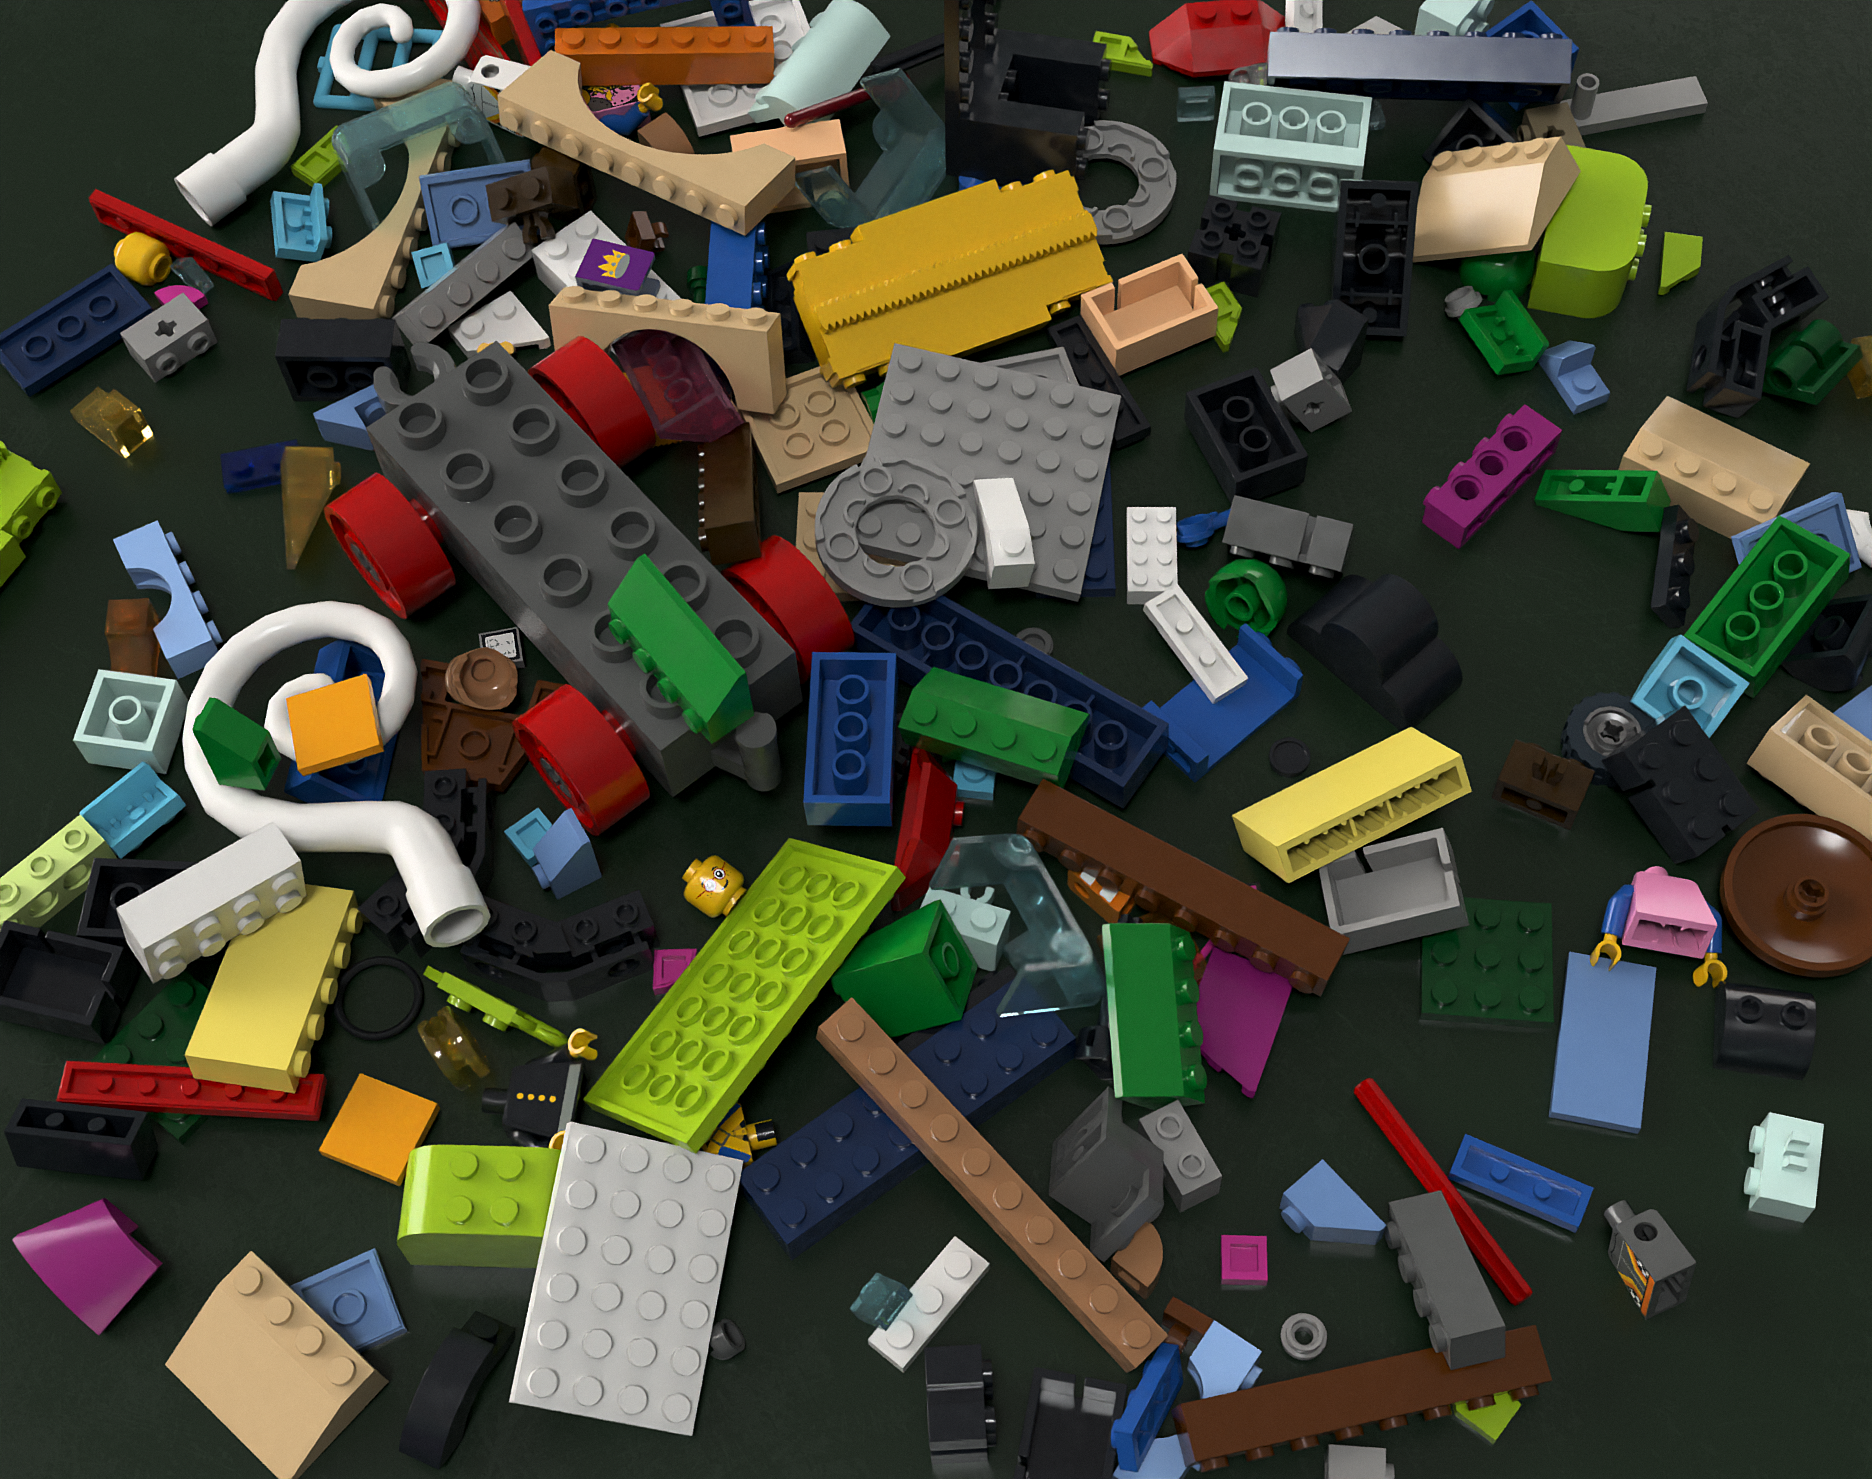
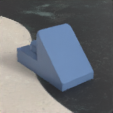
(1574, 376)
(347, 419)

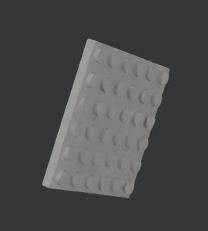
(994, 426)

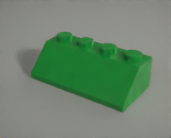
(1770, 601)
(679, 651)
(993, 727)
(1153, 1014)

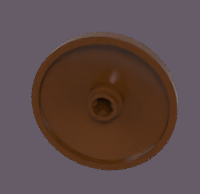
(1802, 894)

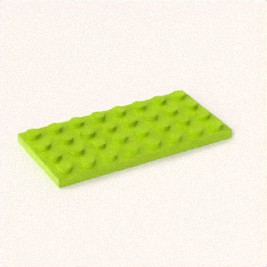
(743, 992)

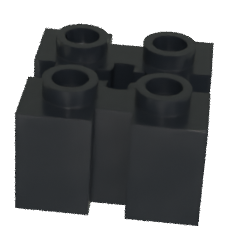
(1234, 245)
(956, 1391)

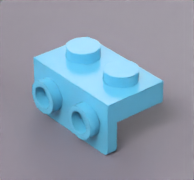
(301, 224)
(132, 809)

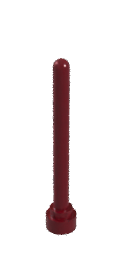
(827, 107)

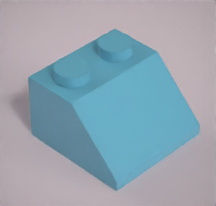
(1691, 678)

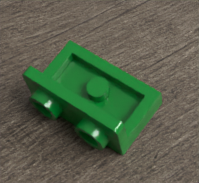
(1505, 334)

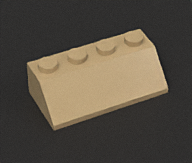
(1820, 764)

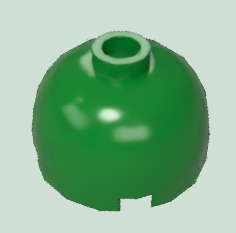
(1498, 272)
(1247, 594)

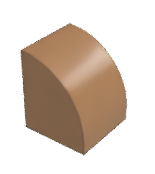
(665, 135)
(1140, 1261)

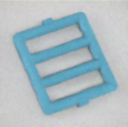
(322, 95)

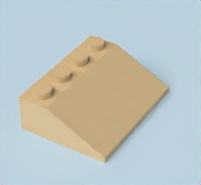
(1491, 198)
(1714, 469)
(273, 1369)

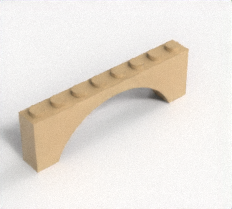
(724, 187)
(368, 274)

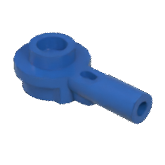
(1196, 529)

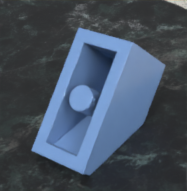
(565, 857)
(1329, 1209)

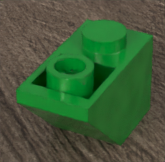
(235, 746)

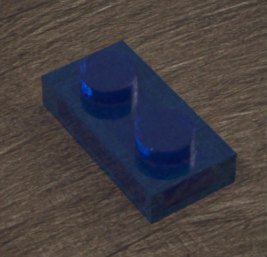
(253, 467)

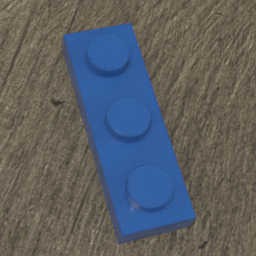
(1520, 1183)
(1147, 1407)

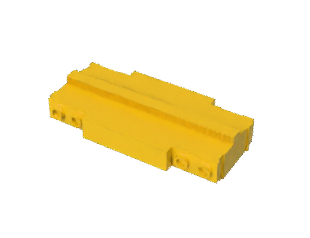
(948, 275)

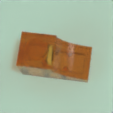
(132, 637)

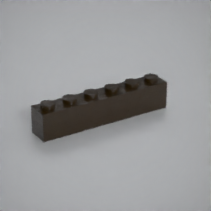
(729, 497)

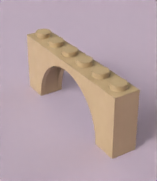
(740, 340)

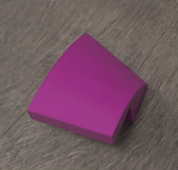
(1239, 1016)
(90, 1261)

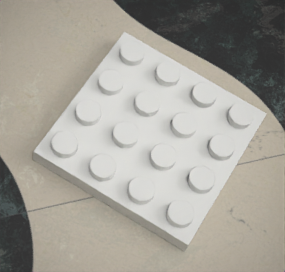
(726, 105)

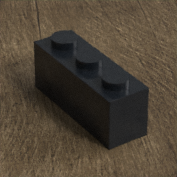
(81, 1139)

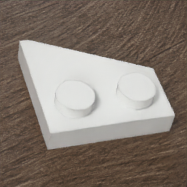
(498, 321)

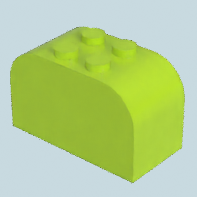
(1592, 237)
(476, 1205)

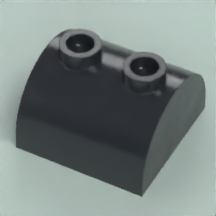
(1834, 646)
(1763, 1030)

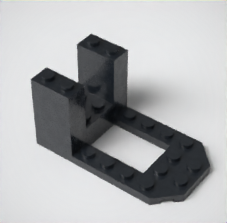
(1017, 97)

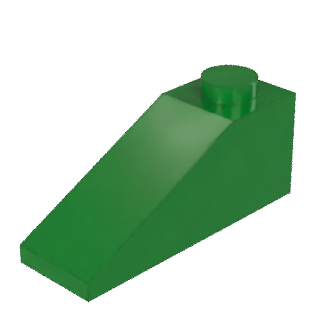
(1607, 497)

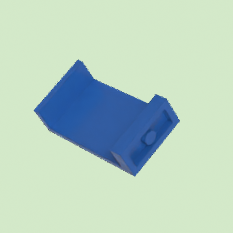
(1208, 732)

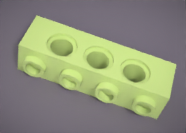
(51, 875)

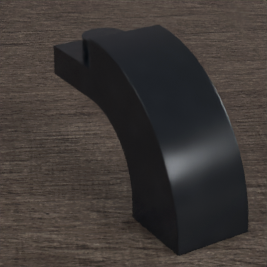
(450, 1386)

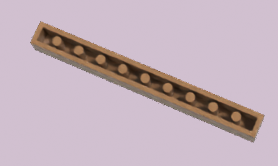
(991, 1186)

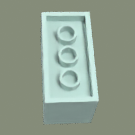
(1287, 145)

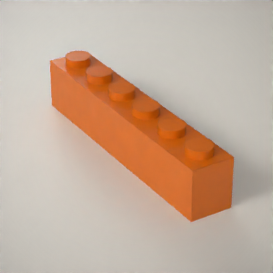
(670, 54)

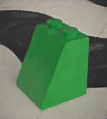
(910, 972)

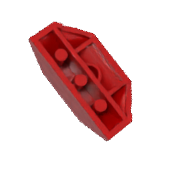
(1214, 36)
(926, 826)

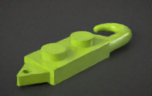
(497, 1012)

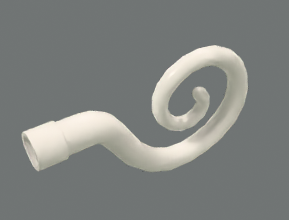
(224, 179)
(437, 882)

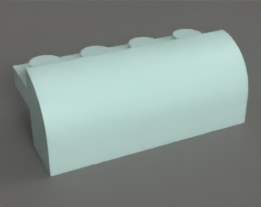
(823, 61)

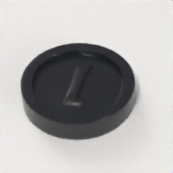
(1289, 757)

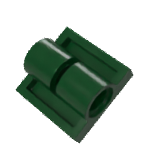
(1810, 363)

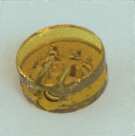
(453, 1047)

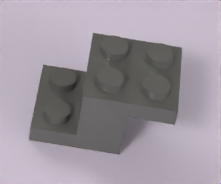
(1107, 1175)

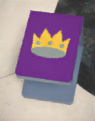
(618, 269)

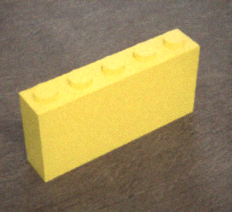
(1351, 803)
(275, 994)

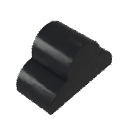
(1375, 251)
(1381, 646)

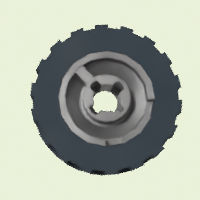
(1592, 720)

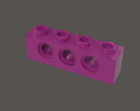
(1460, 519)

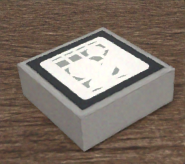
(506, 642)

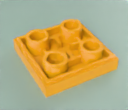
(334, 725)
(379, 1129)

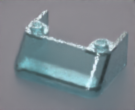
(362, 139)
(906, 170)
(1071, 970)

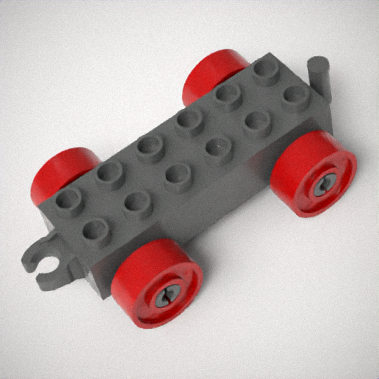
(535, 506)

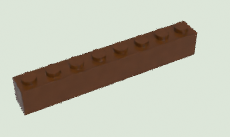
(1182, 888)
(1353, 1398)

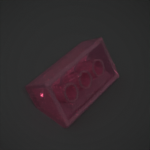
(677, 386)

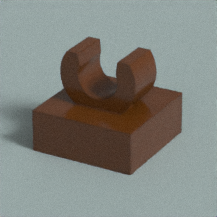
(643, 234)
(1184, 1324)

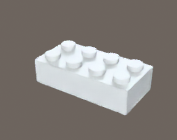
(1150, 552)

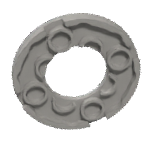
(1155, 177)
(909, 481)

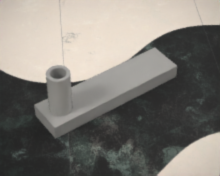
(1633, 105)

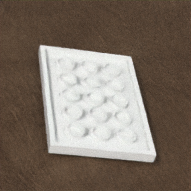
(627, 1280)

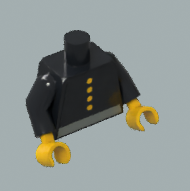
(544, 1094)

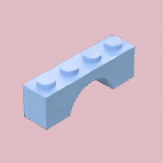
(183, 632)
(1218, 1367)

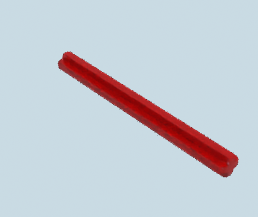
(1433, 1180)

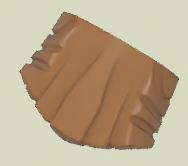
(482, 679)

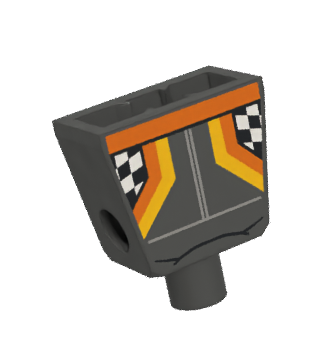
(1649, 1258)

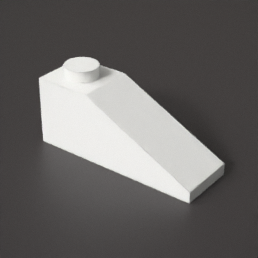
(1003, 533)

